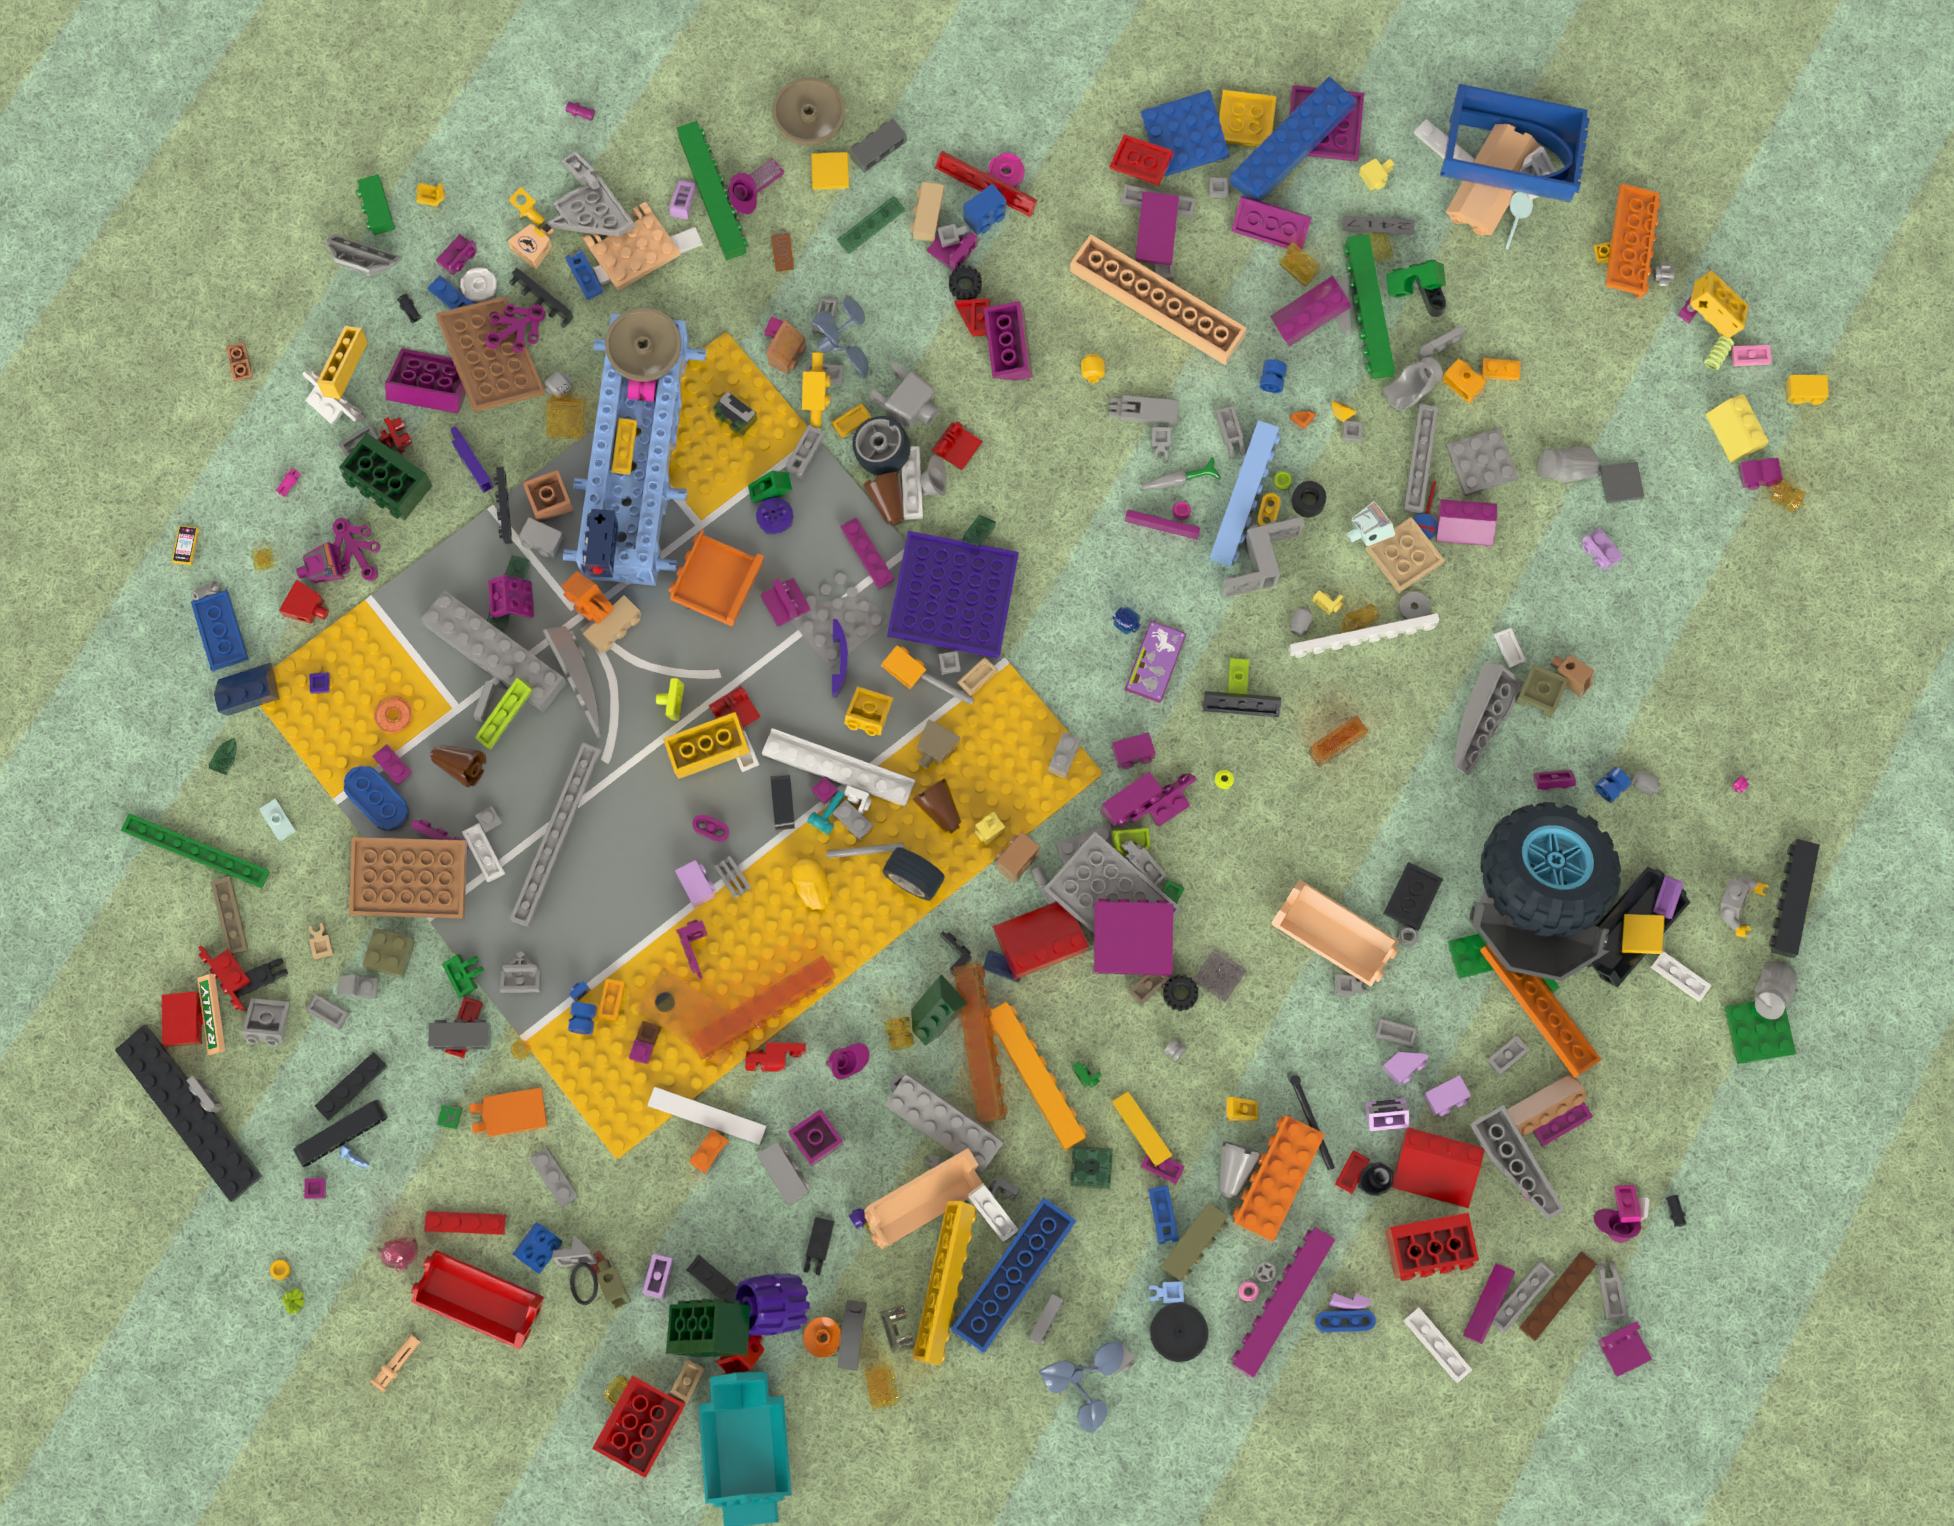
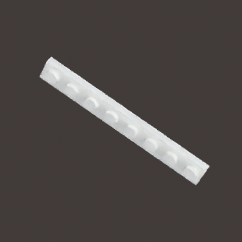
(1356, 637)

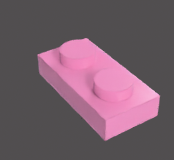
(1751, 355)

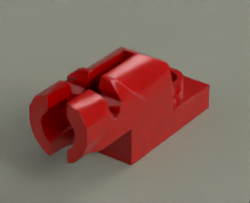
(775, 1056)

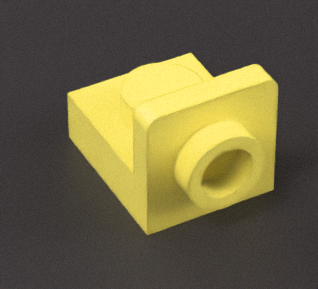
(1325, 602)

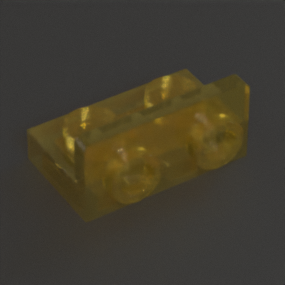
(1299, 264)

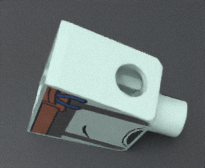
(1370, 526)

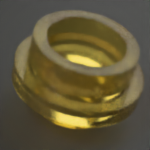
(514, 1049)

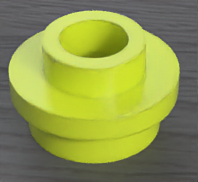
(1224, 785)

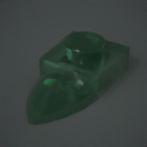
(224, 757)

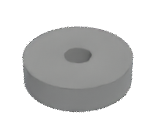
(1414, 598)

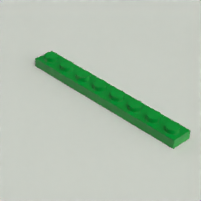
(195, 851)

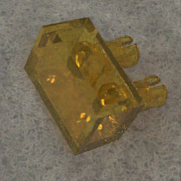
(880, 1387)

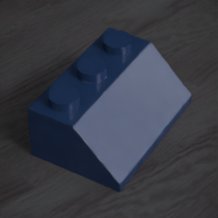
(246, 690)

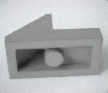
(357, 986)
(574, 1256)

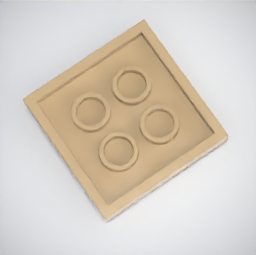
(1405, 555)

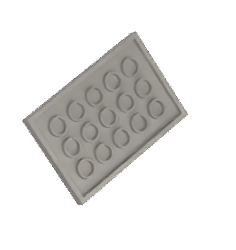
(1100, 873)

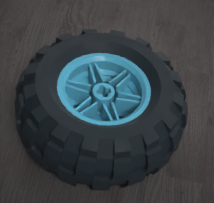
(1562, 850)

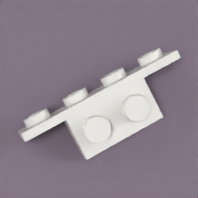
(328, 407)

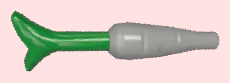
(1179, 477)

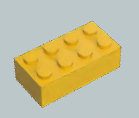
(706, 745)

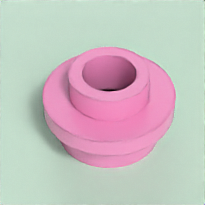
(1255, 1291)

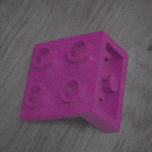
(953, 255)
(511, 596)
(1624, 1349)

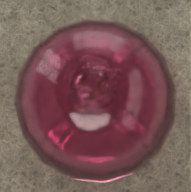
(398, 1253)

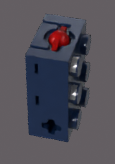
(601, 543)

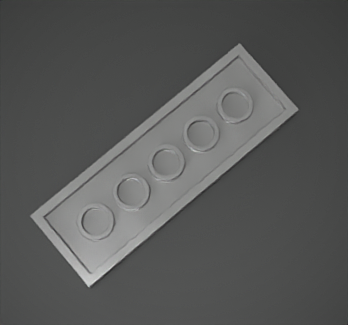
(943, 1121)

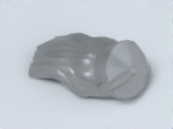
(1413, 383)
(1568, 464)
(1774, 989)

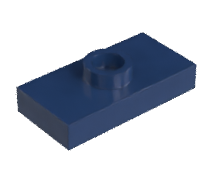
(998, 965)

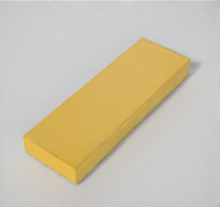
(624, 446)

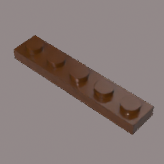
(1557, 1296)

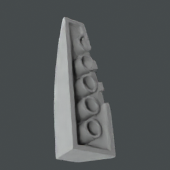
(1514, 1159)

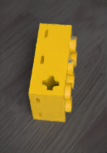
(1719, 304)

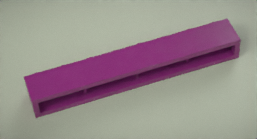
(1283, 1302)

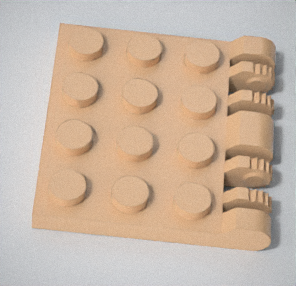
(635, 252)

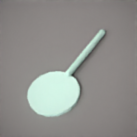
(1521, 208)

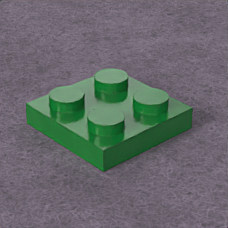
(1467, 956)

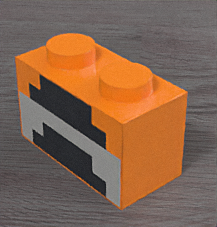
(709, 1152)

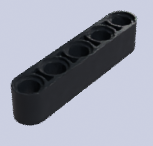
(339, 1133)

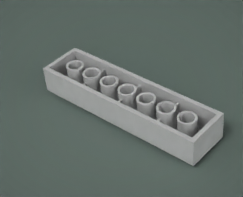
(492, 649)

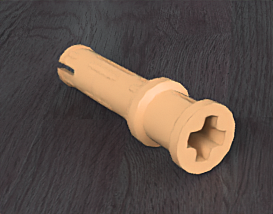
(389, 1371)

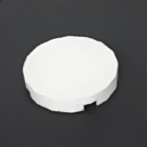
(484, 285)

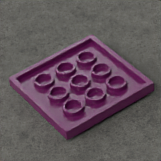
(1344, 139)

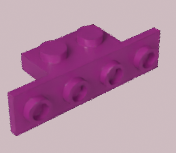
(1170, 803)

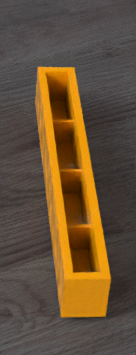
(1036, 1077)

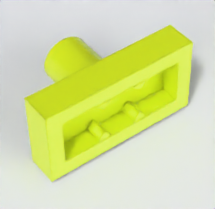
(672, 700)

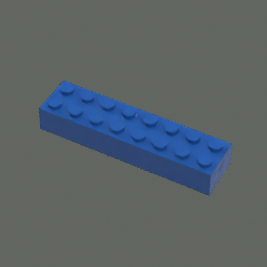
(1292, 140)
(1013, 1276)

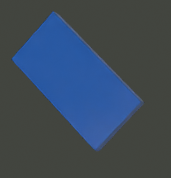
(219, 630)

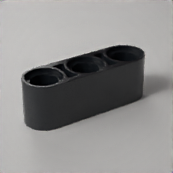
(1431, 298)
(782, 802)

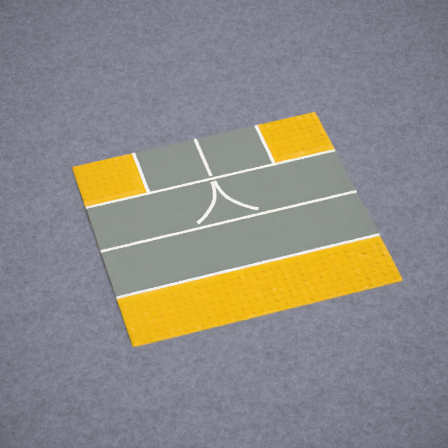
(615, 883)

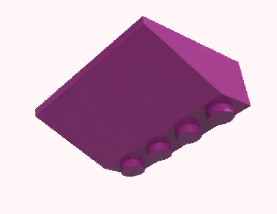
(425, 381)

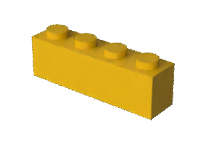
(342, 362)

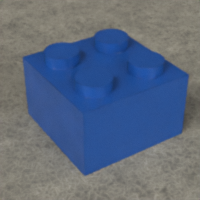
(984, 210)

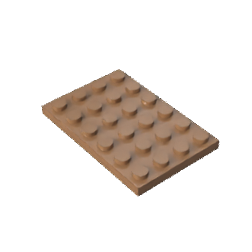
(488, 374)
(408, 877)

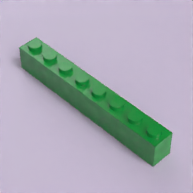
(711, 190)
(1369, 307)

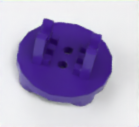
(783, 513)

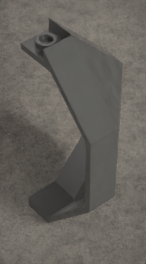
(1534, 954)

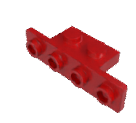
(229, 972)

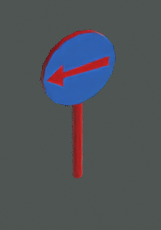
(1426, 521)

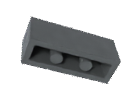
(878, 145)
(459, 1035)

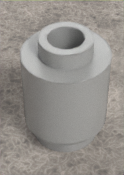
(1301, 621)
(1646, 782)

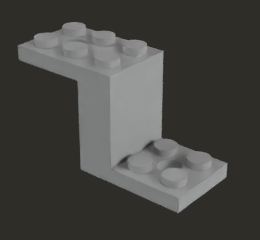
(1262, 557)

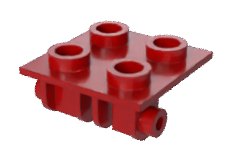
(957, 445)
(737, 702)

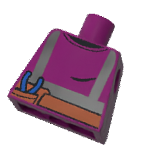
(322, 564)

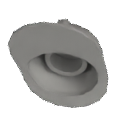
(934, 479)

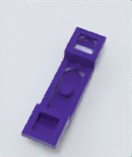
(839, 679)

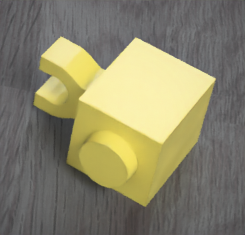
(1375, 174)
(989, 828)

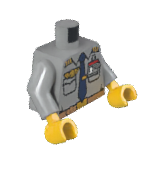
(1736, 900)

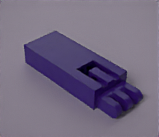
(471, 461)

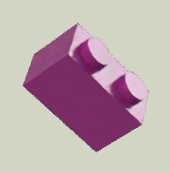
(1133, 751)

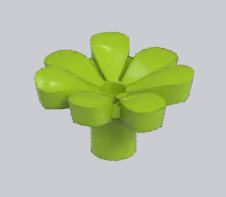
(292, 1301)

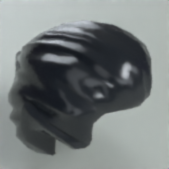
(1376, 1179)

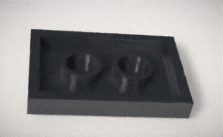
(1413, 896)

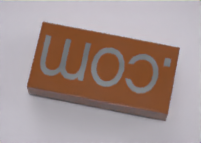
(782, 252)

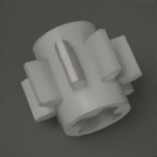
(1664, 274)

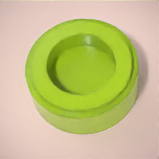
(1282, 480)

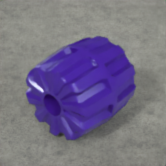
(775, 1303)

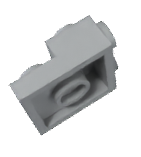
(266, 1021)

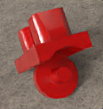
(394, 426)

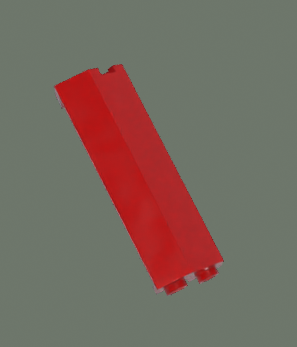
(477, 1299)

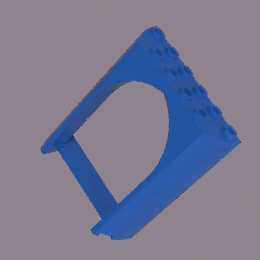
(1549, 123)

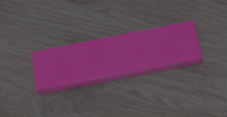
(1162, 524)
(1488, 1303)

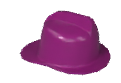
(743, 193)
(848, 1060)
(1609, 1223)

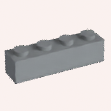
(1047, 1316)

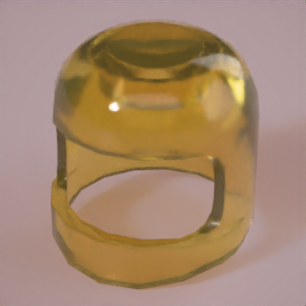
(615, 1390)

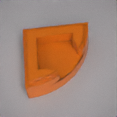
(1302, 418)

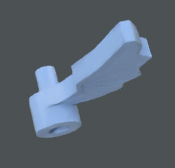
(345, 1150)

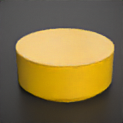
(280, 1269)

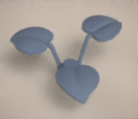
(827, 324)
(1059, 1374)

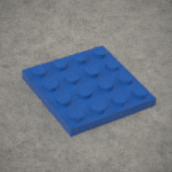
(1188, 129)

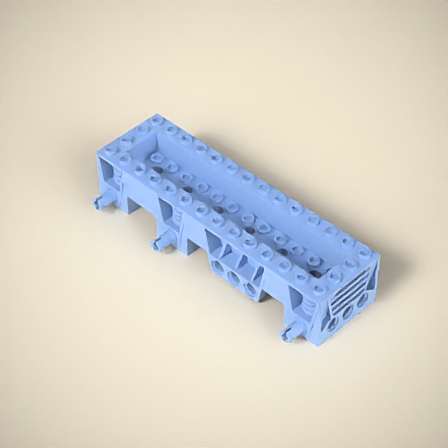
(649, 484)

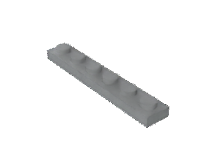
(1421, 458)

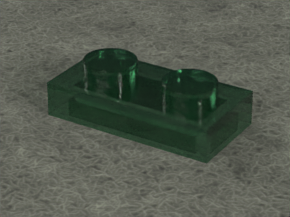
(979, 531)

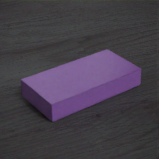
(1668, 897)

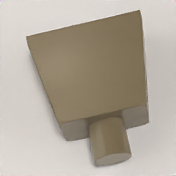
(936, 744)

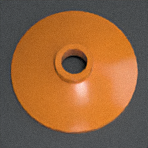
(813, 1337)

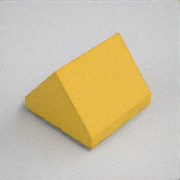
(1342, 411)

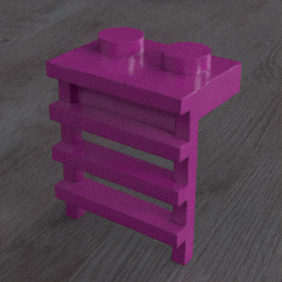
(687, 934)

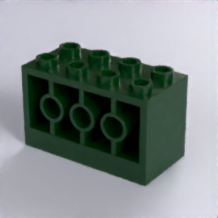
(385, 477)
(708, 1328)

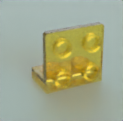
(565, 418)

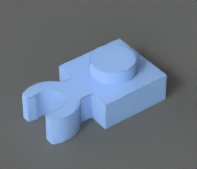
(1171, 1292)

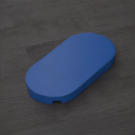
(376, 798)

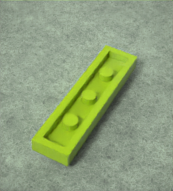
(504, 713)

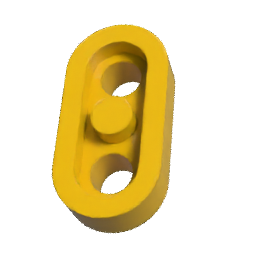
(1266, 511)

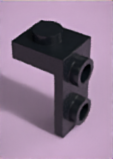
(963, 951)

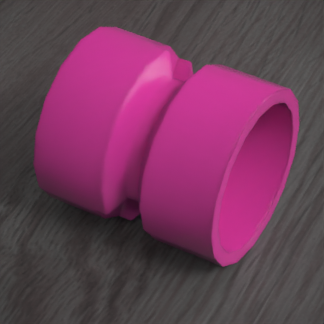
(642, 390)

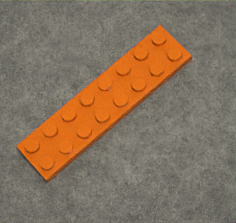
(1548, 1017)

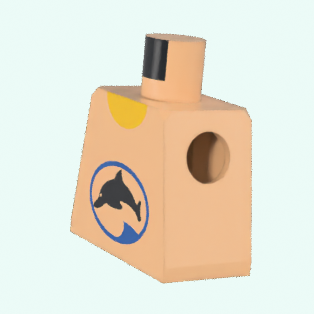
(532, 244)

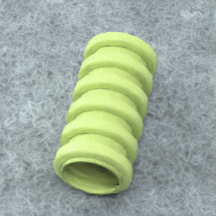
(1719, 352)

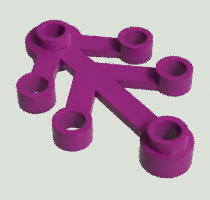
(516, 325)
(353, 546)

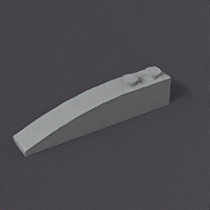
(572, 664)
(1487, 707)

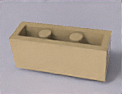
(927, 211)
(613, 626)

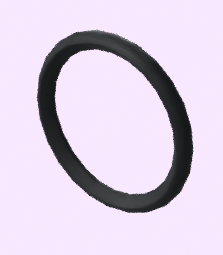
(594, 1279)

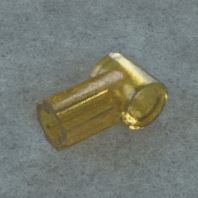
(1359, 618)

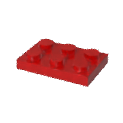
(1141, 160)

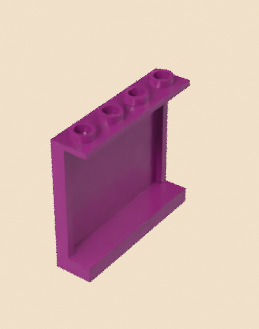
(1133, 937)

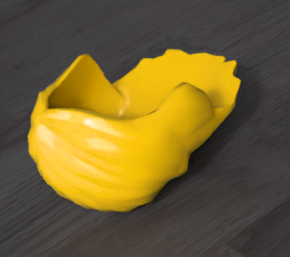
(811, 883)

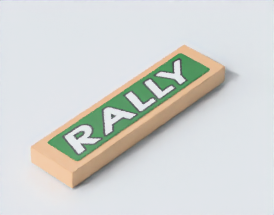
(211, 1014)

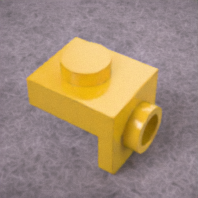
(430, 194)

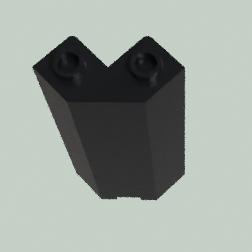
(1637, 900)

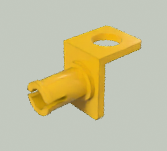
(528, 208)

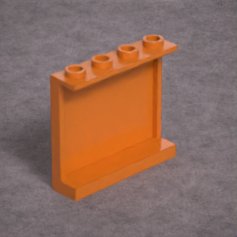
(715, 579)

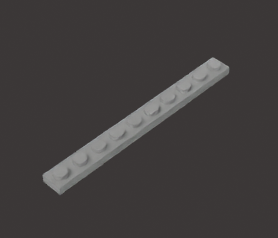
(555, 835)

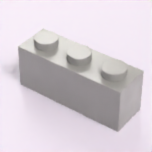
(784, 1173)

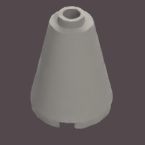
(1235, 1167)

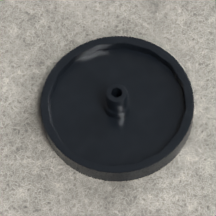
(1179, 1332)

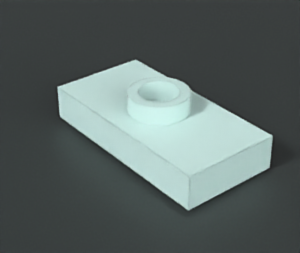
(277, 820)

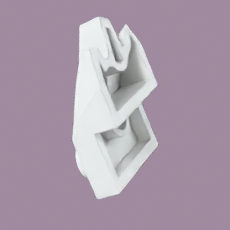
(1537, 164)

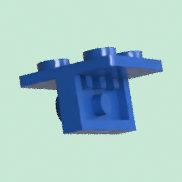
(537, 1247)

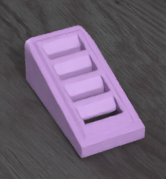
(682, 210)

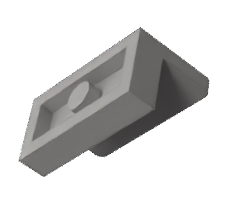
(488, 701)

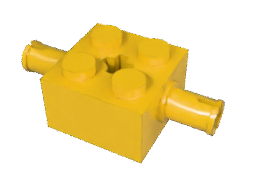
(815, 390)

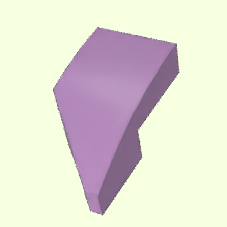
(1345, 1304)

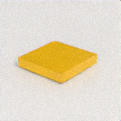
(830, 170)
(1643, 934)

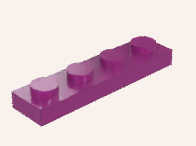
(867, 553)

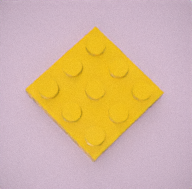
(1246, 117)

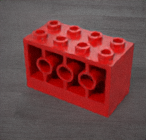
(1435, 1233)

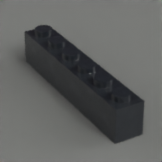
(1794, 898)

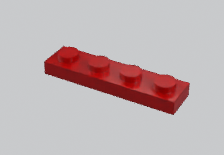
(465, 1223)

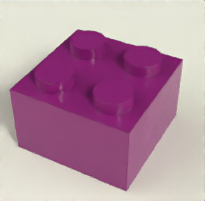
(815, 1138)

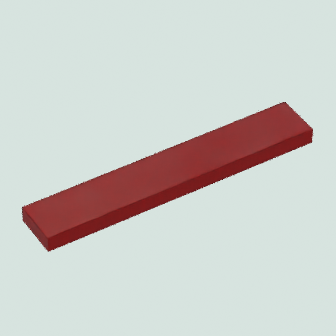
(980, 180)

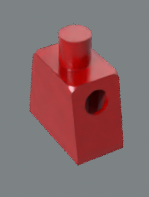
(303, 604)
(743, 1363)

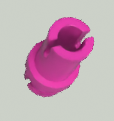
(287, 483)

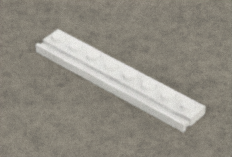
(838, 767)

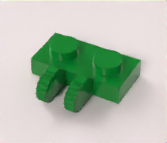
(460, 976)

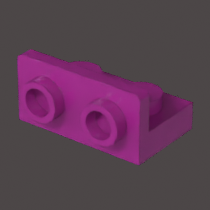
(457, 254)

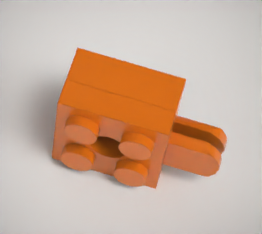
(587, 598)

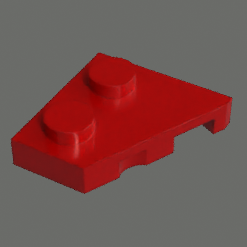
(973, 315)

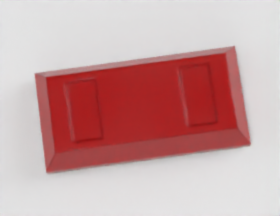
(1350, 1173)

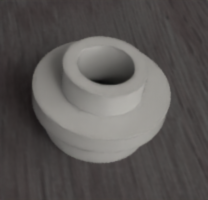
(1407, 930)

